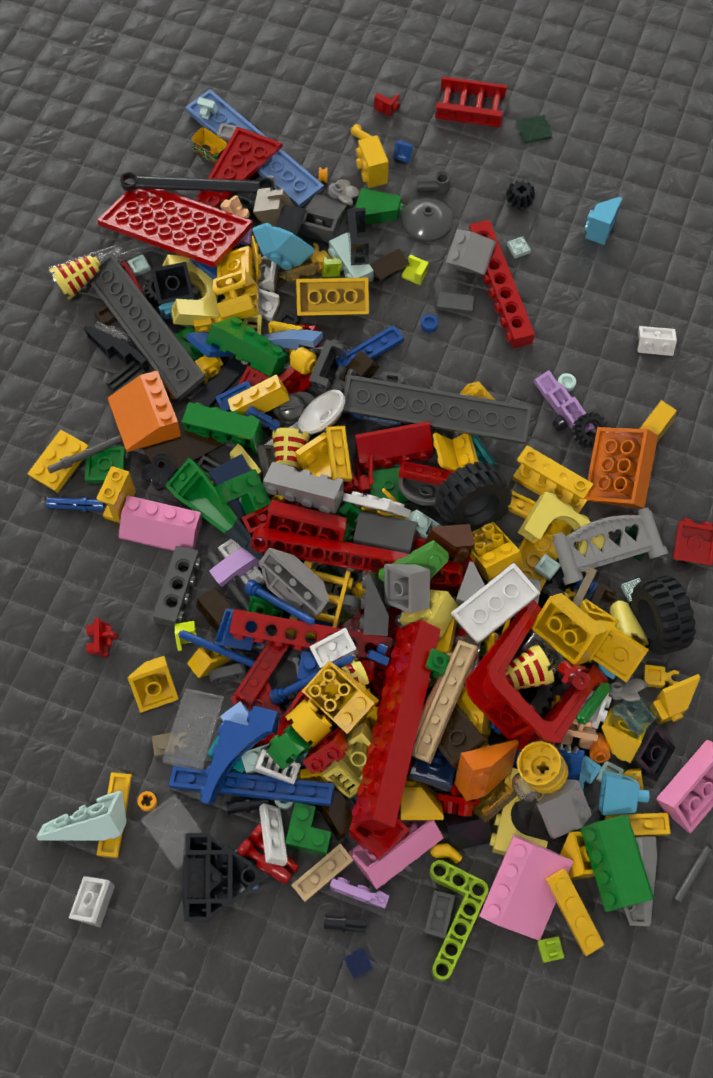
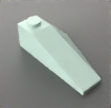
(92, 823)

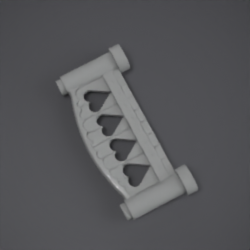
(574, 562)

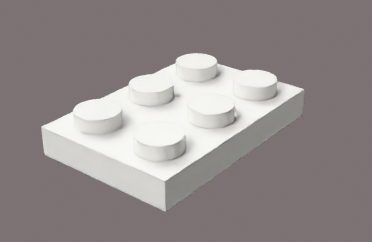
(377, 503)

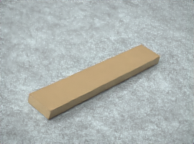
(444, 701)

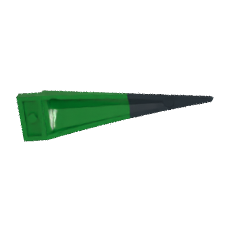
(198, 492)

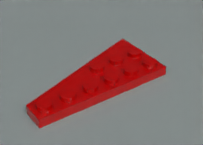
(239, 161)

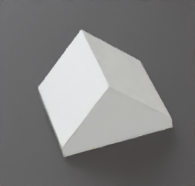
(269, 275)
(92, 901)

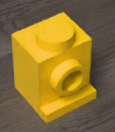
(209, 366)

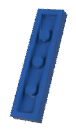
(375, 346)

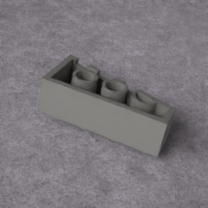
(304, 487)

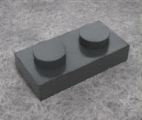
(439, 914)

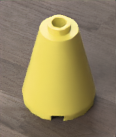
(628, 622)

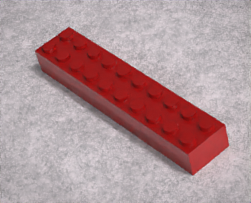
(395, 728)

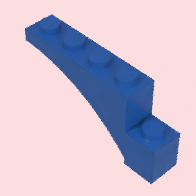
(233, 743)

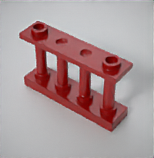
(469, 114)

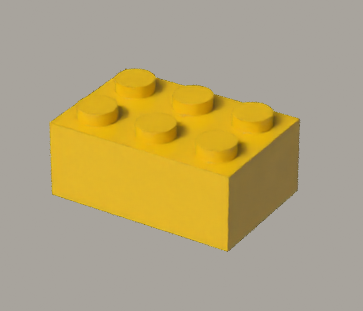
(568, 629)

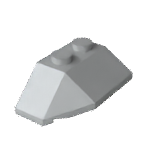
(293, 582)

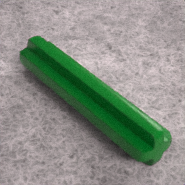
(593, 703)

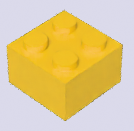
(372, 161)

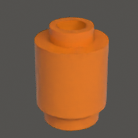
(600, 749)

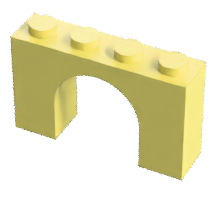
(185, 310)
(551, 508)
(506, 829)

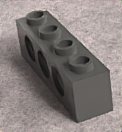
(181, 558)

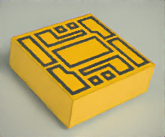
(659, 712)

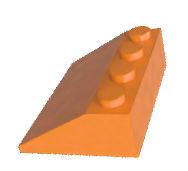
(144, 412)
(621, 466)

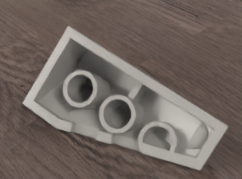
(641, 913)

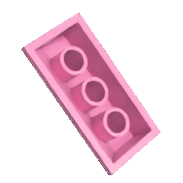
(159, 524)
(691, 791)
(421, 838)

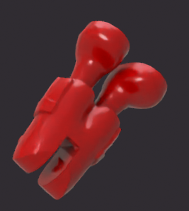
(247, 849)

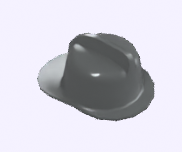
(292, 409)

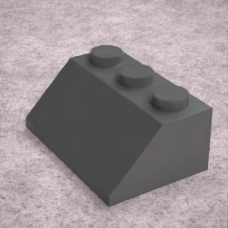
(385, 532)

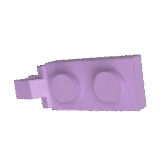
(359, 893)

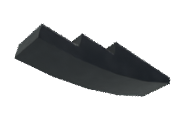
(113, 346)

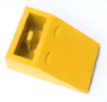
(494, 551)
(340, 697)

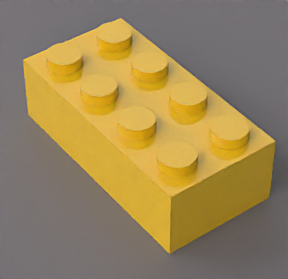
(332, 296)

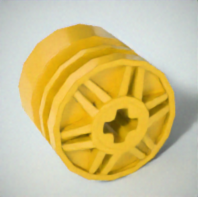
(535, 759)

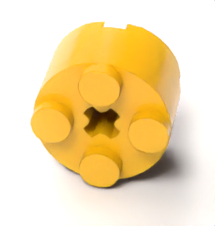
(309, 722)

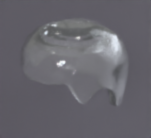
(523, 790)

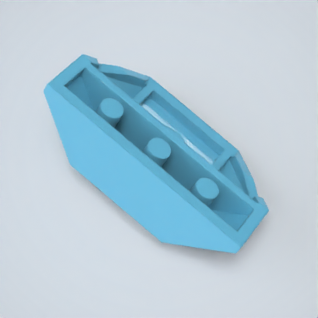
(282, 246)

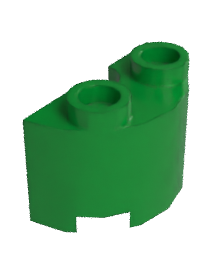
(352, 514)
(288, 747)

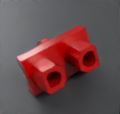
(102, 636)
(575, 675)
(451, 800)

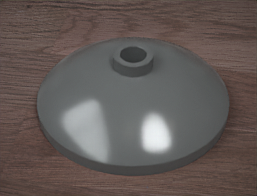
(425, 225)
(418, 492)

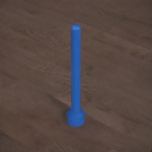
(255, 589)
(216, 648)
(280, 695)

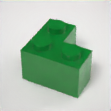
(246, 488)
(303, 836)

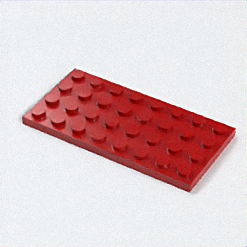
(176, 224)

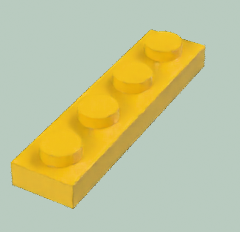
(574, 912)

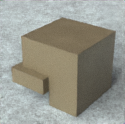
(270, 204)

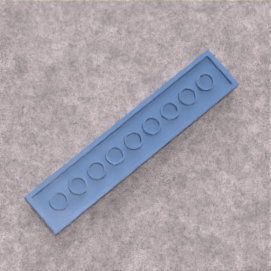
(288, 174)

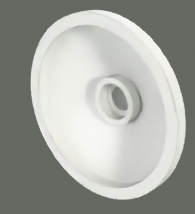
(322, 412)

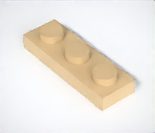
(322, 873)

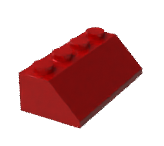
(394, 446)
(305, 521)

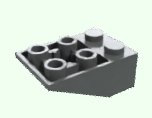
(323, 218)
(376, 614)

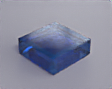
(358, 963)

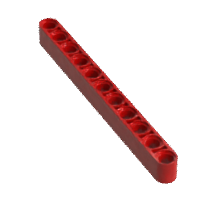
(348, 551)

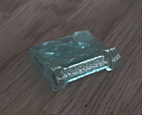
(639, 719)

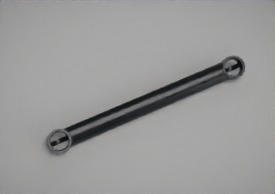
(193, 184)

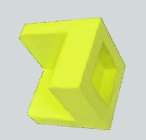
(416, 270)
(186, 626)

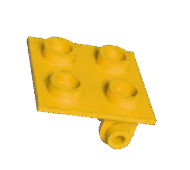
(256, 260)

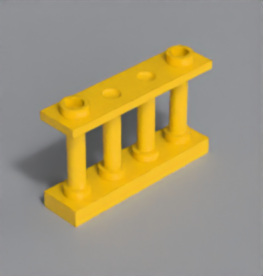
(545, 475)
(347, 583)

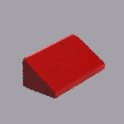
(374, 671)

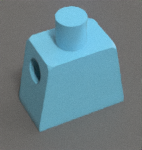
(620, 794)

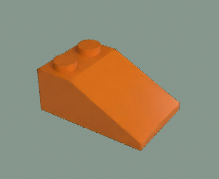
(484, 769)

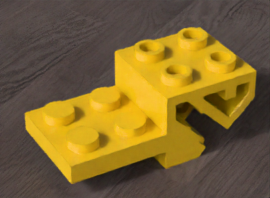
(237, 285)
(616, 649)

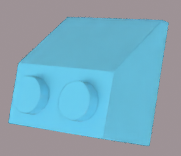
(602, 220)

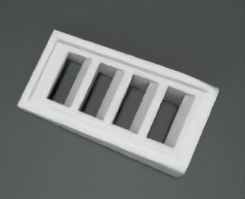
(266, 770)

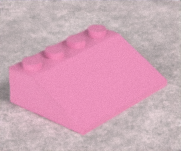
(519, 891)

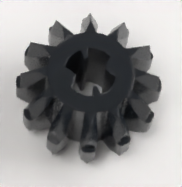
(520, 194)

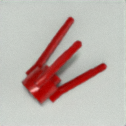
(361, 482)

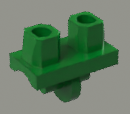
(262, 606)

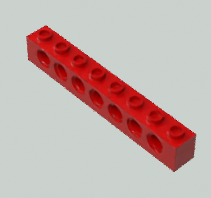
(516, 336)
(239, 631)

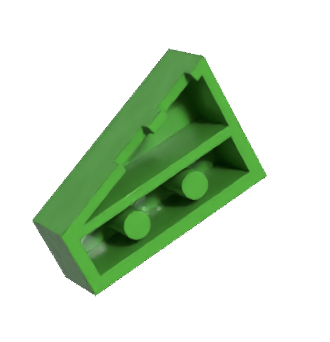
(428, 556)

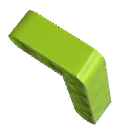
(460, 918)

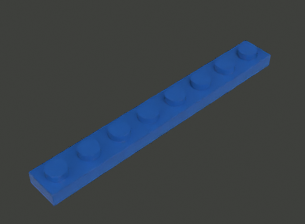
(257, 787)

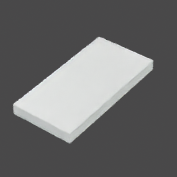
(495, 603)

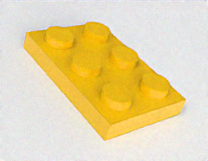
(60, 447)

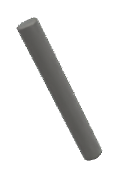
(692, 874)

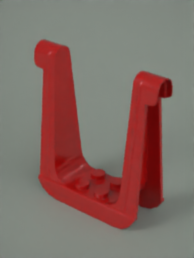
(505, 706)

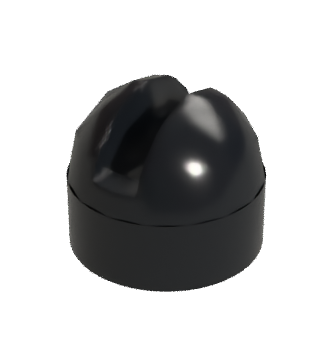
(562, 424)

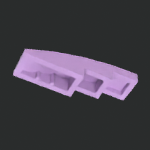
(560, 399)
(233, 565)

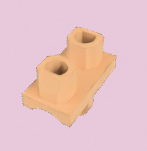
(235, 207)
(584, 732)

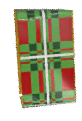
(211, 140)

